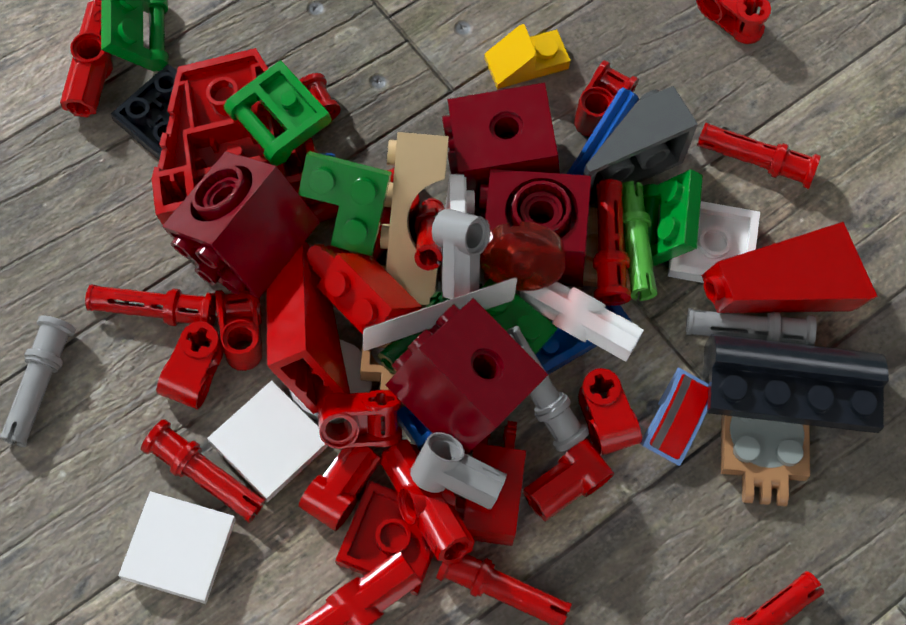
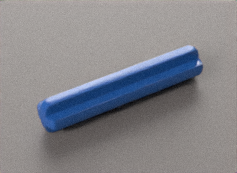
(615, 113)

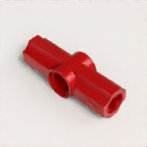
(85, 75)
(430, 511)
(366, 598)

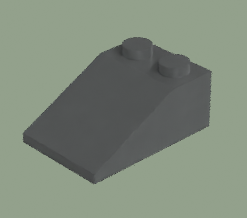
(645, 142)

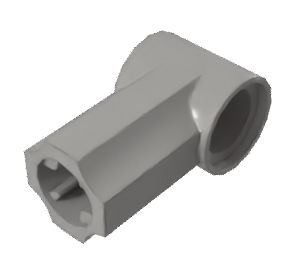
(462, 241)
(445, 465)

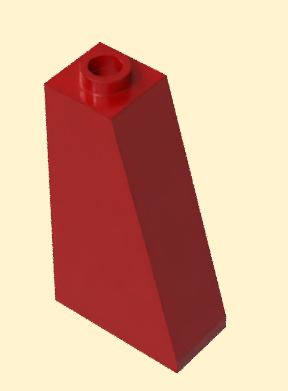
(794, 275)
(304, 334)

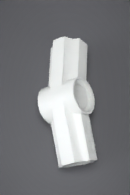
(585, 318)

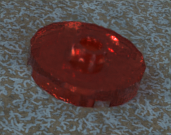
(526, 253)

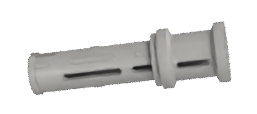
(769, 328)
(42, 361)
(553, 406)

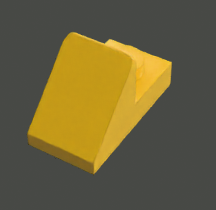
(526, 57)

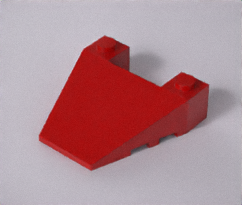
(203, 131)

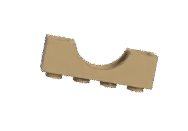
(417, 163)

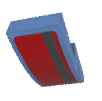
(678, 417)

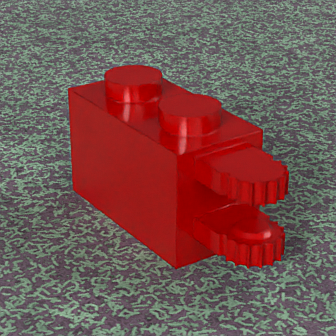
(359, 286)
(500, 522)

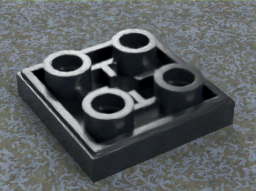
(146, 111)

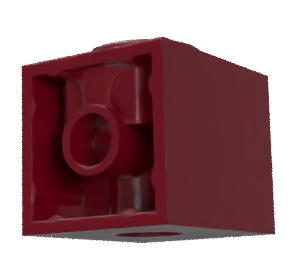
(500, 132)
(544, 199)
(241, 224)
(464, 375)

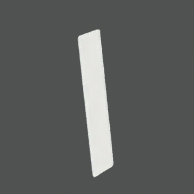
(426, 318)

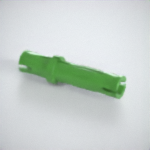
(637, 242)

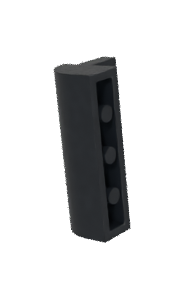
(795, 383)

